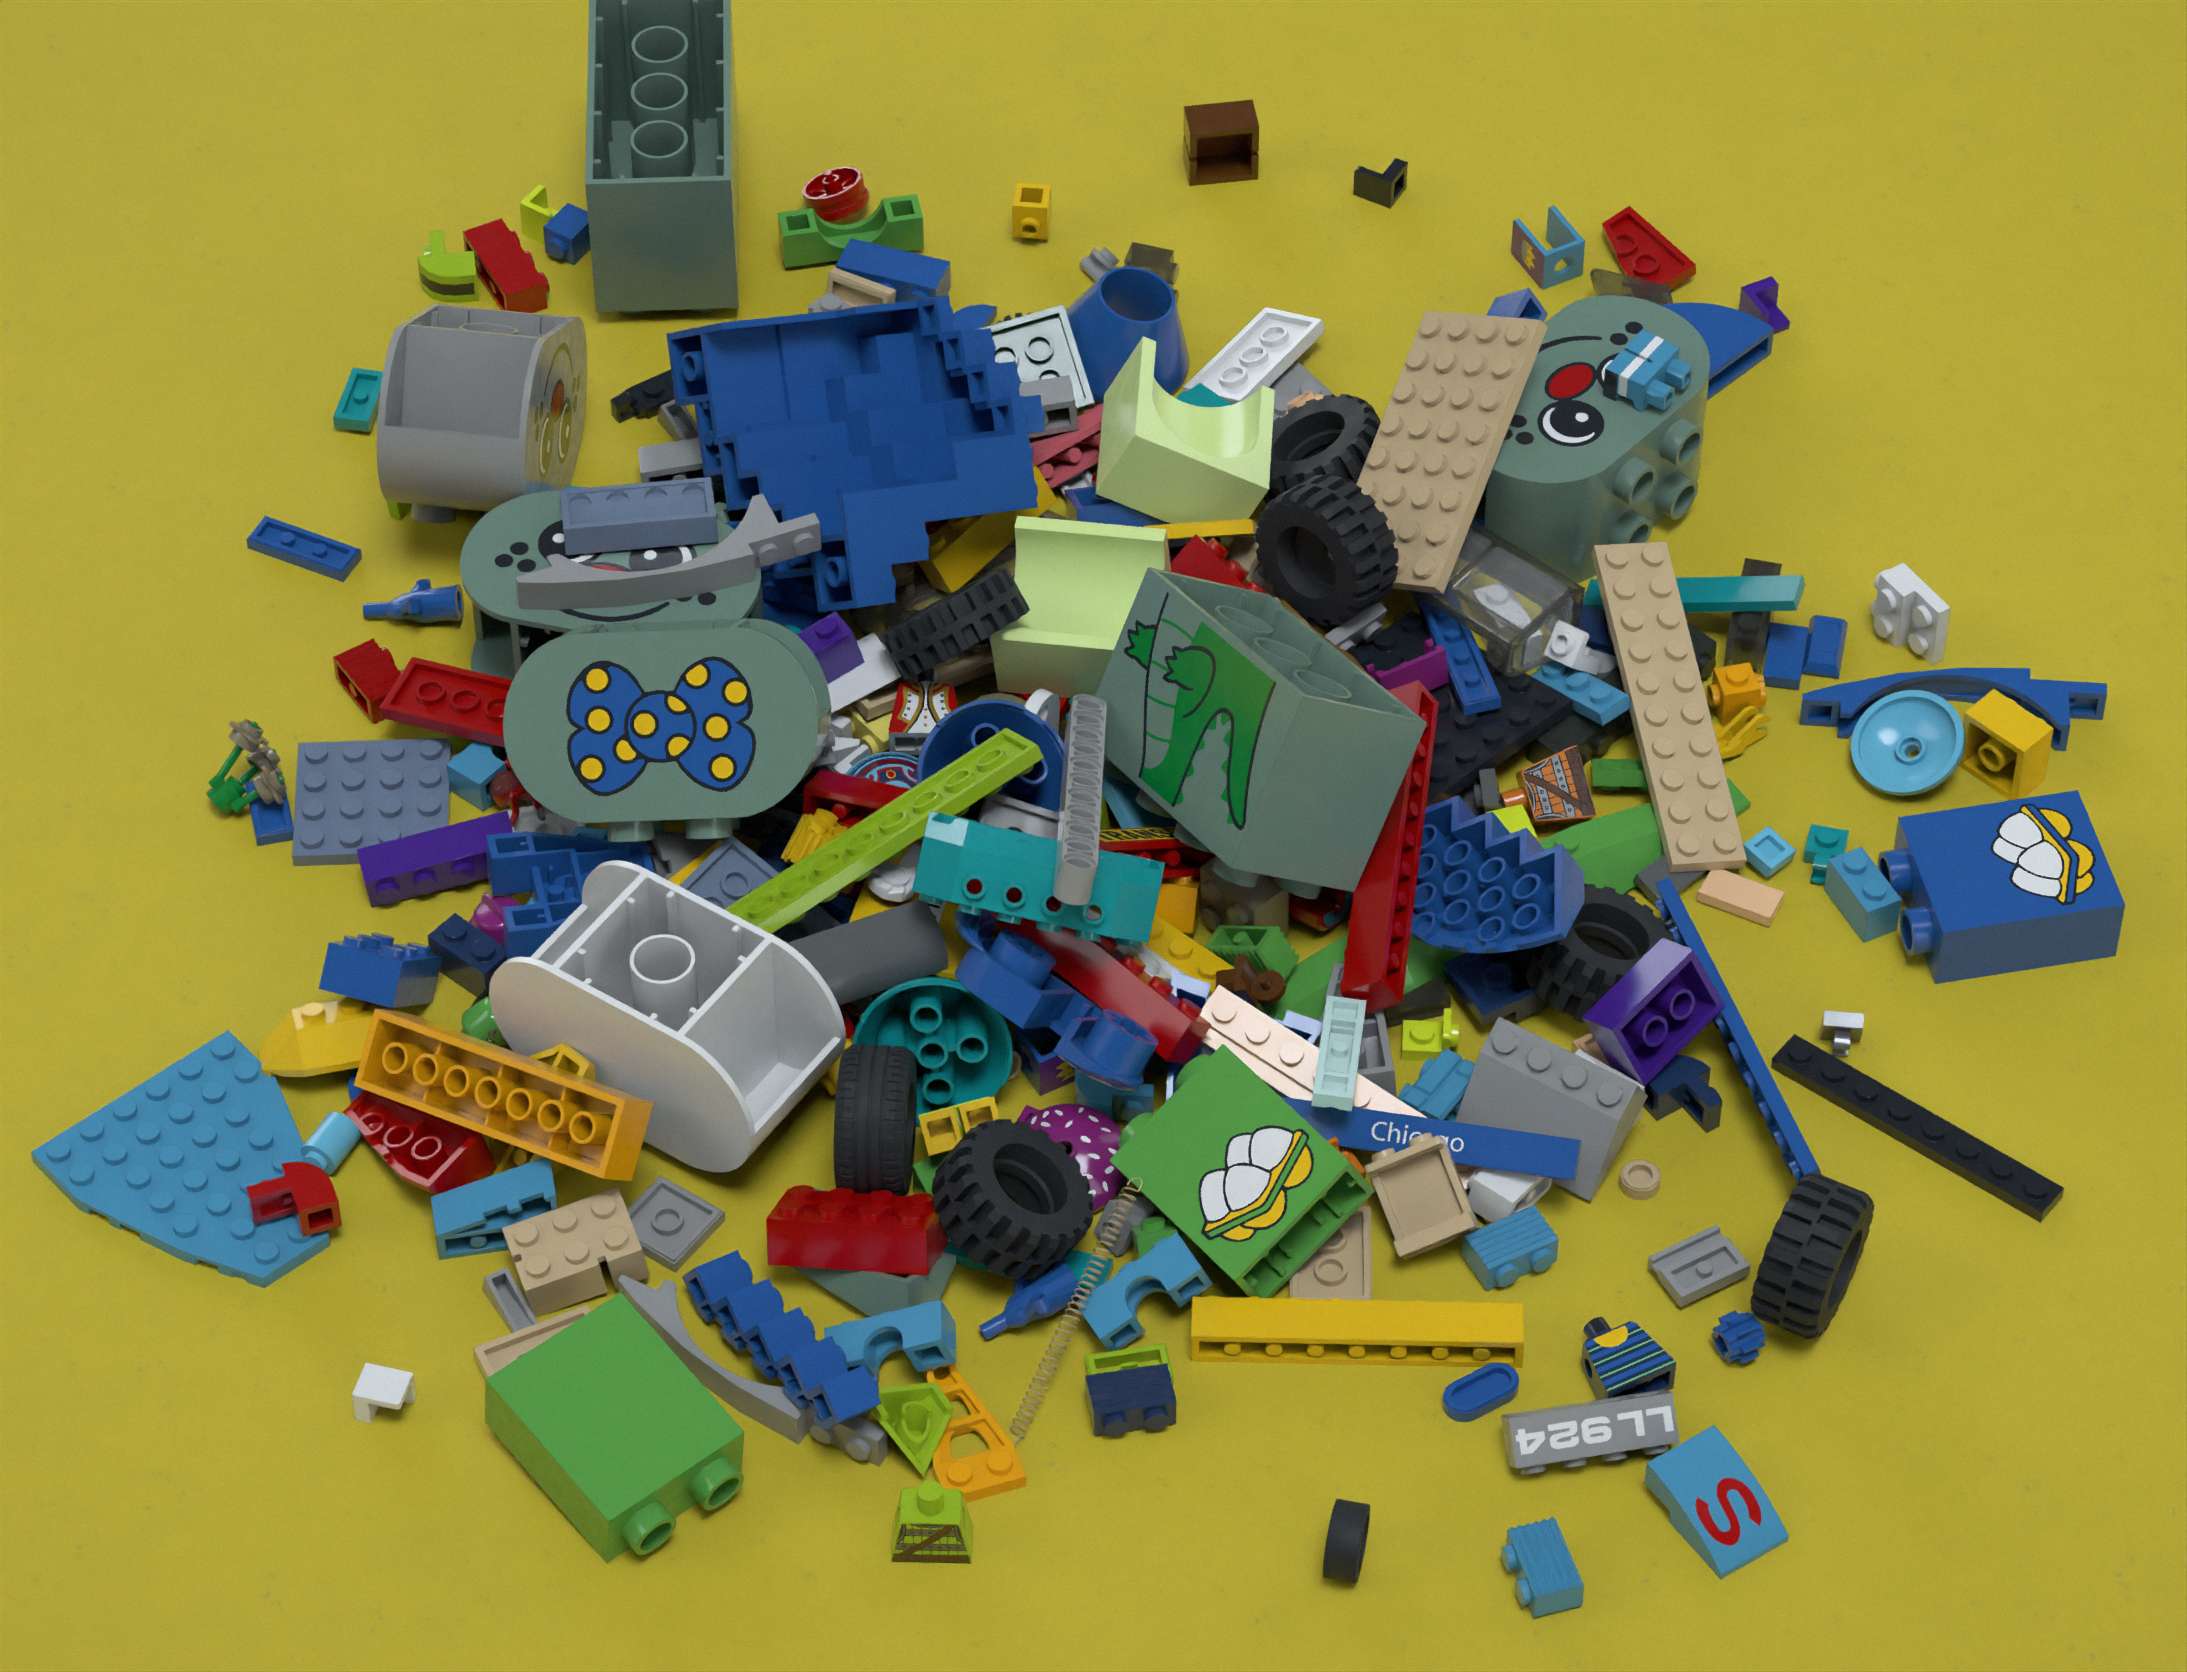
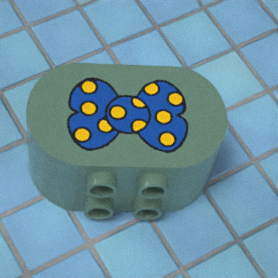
(667, 723)

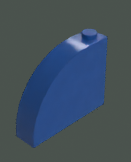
(1732, 338)

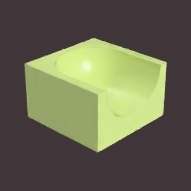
(1179, 456)

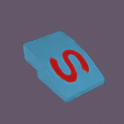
(1715, 1502)

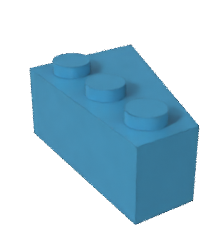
(473, 1215)

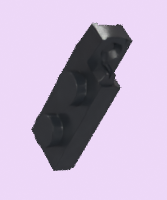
(643, 398)

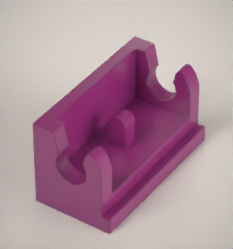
(1428, 669)

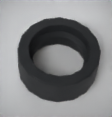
(1346, 1540)

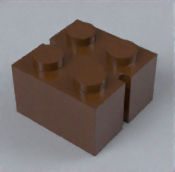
(1221, 142)

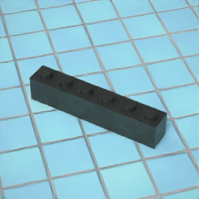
(1596, 739)

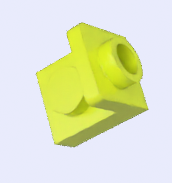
(1428, 1038)

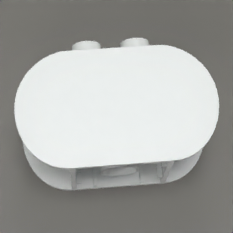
(676, 1011)

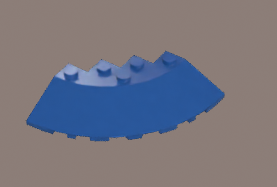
(1491, 886)

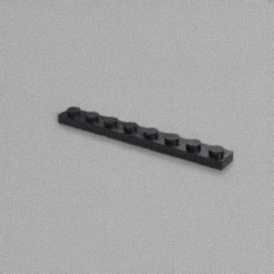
(1917, 1128)

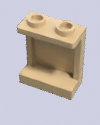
(1421, 1195)

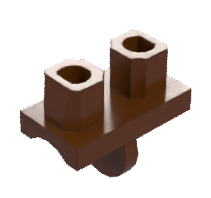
(1250, 985)

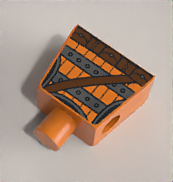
(1553, 790)

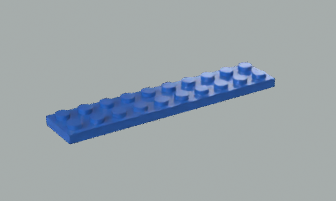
(1740, 1042)

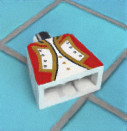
(918, 710)

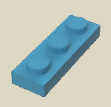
(1588, 694)

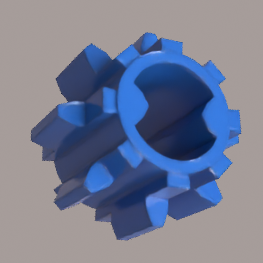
(1738, 1337)

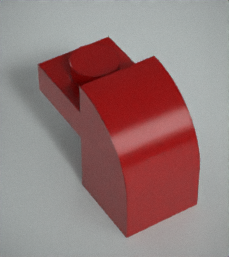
(300, 1191)

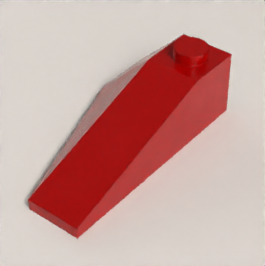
(420, 1145)

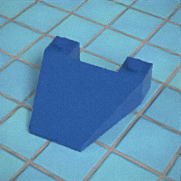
(554, 873)

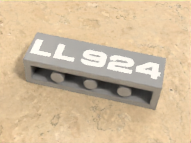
(1590, 1429)

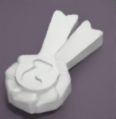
(895, 881)

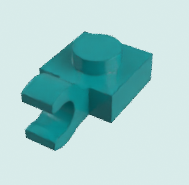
(1822, 845)

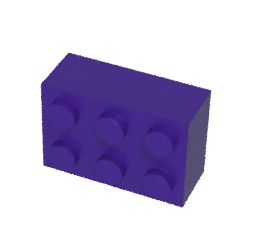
(1653, 1011)

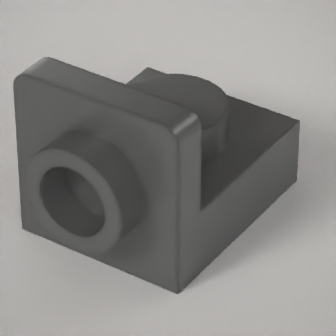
(1483, 796)

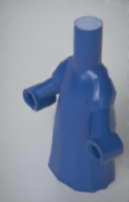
(421, 604)
(1035, 1300)

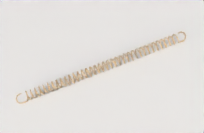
(1074, 1310)

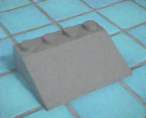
(1547, 1090)

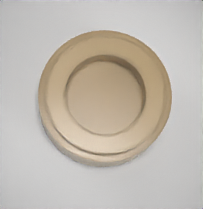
(1640, 1180)

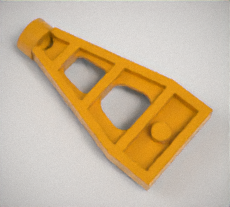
(983, 1472)

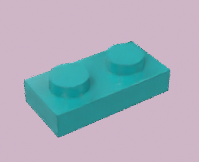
(359, 400)

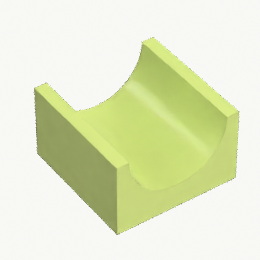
(1078, 595)

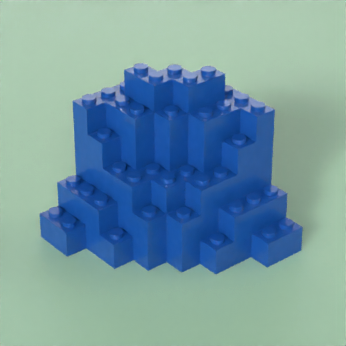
(865, 423)

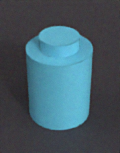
(331, 1142)

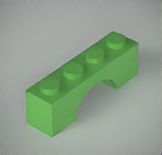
(811, 240)

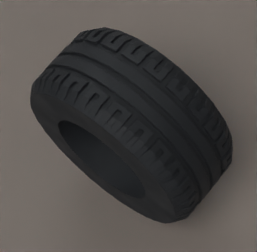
(875, 1119)

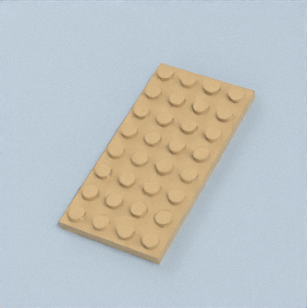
(1446, 435)

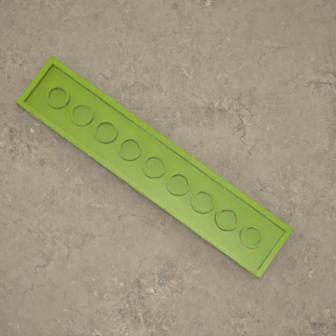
(886, 832)

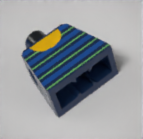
(1624, 1360)

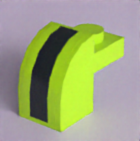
(447, 275)

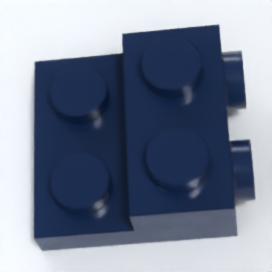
(1493, 985)

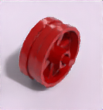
(836, 193)

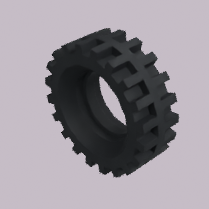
(954, 623)

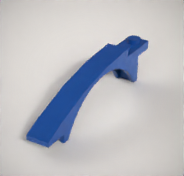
(2046, 699)

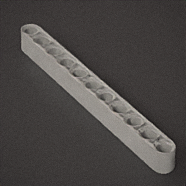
(1080, 800)

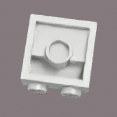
(1910, 613)

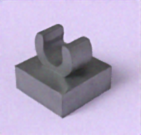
(1842, 1029)

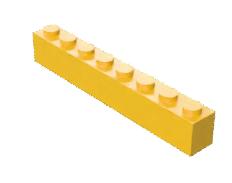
(1356, 1331)

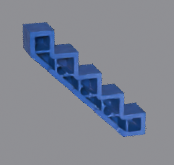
(780, 1341)

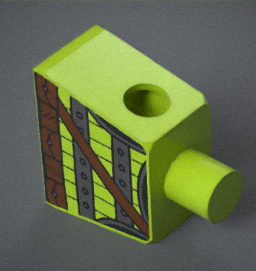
(932, 1526)

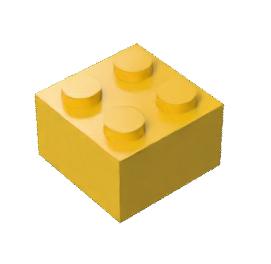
(2005, 745)

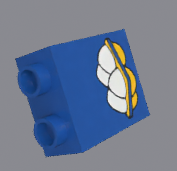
(2004, 887)

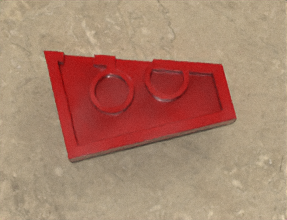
(1645, 251)

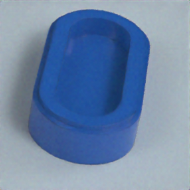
(1480, 1392)

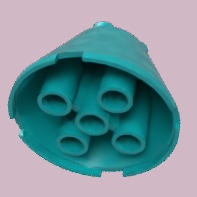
(956, 1039)

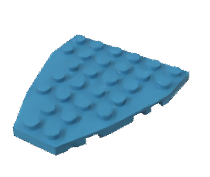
(179, 1163)

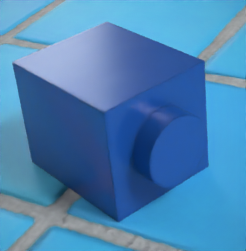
(568, 234)

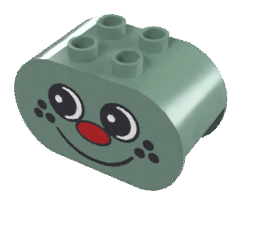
(1593, 466)
(517, 541)

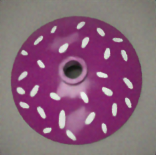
(1092, 1142)

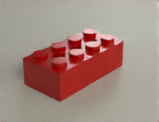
(855, 1231)

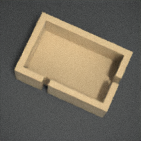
(562, 1251)

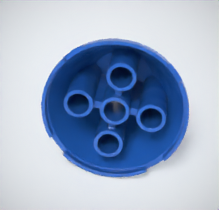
(979, 721)

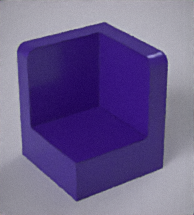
(1761, 302)

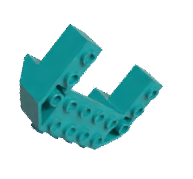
(1003, 858)

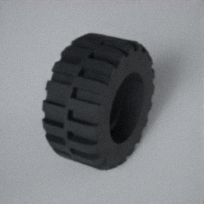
(1321, 439)
(1352, 532)
(1597, 952)
(988, 1222)
(1812, 1255)

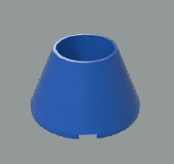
(1115, 317)

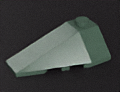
(884, 1292)

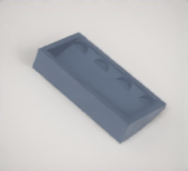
(638, 516)

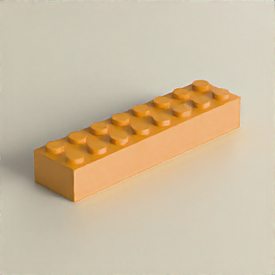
(504, 1094)

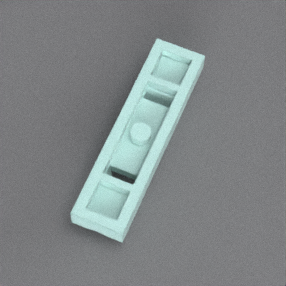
(1339, 1053)

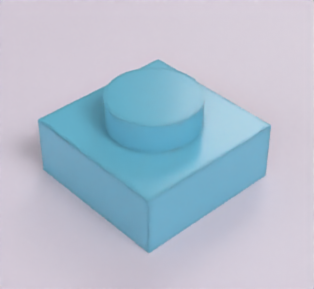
(1768, 851)

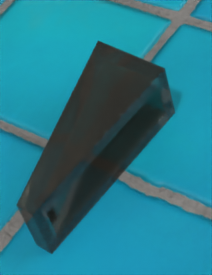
(1420, 1003)

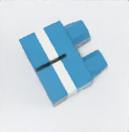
(1645, 372)

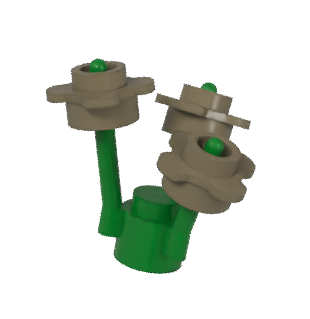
(269, 783)

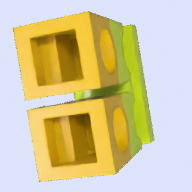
(947, 1126)

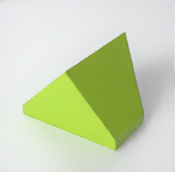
(915, 1419)

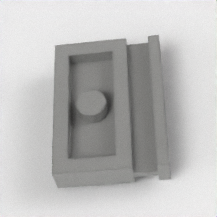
(1359, 629)
(1698, 1266)

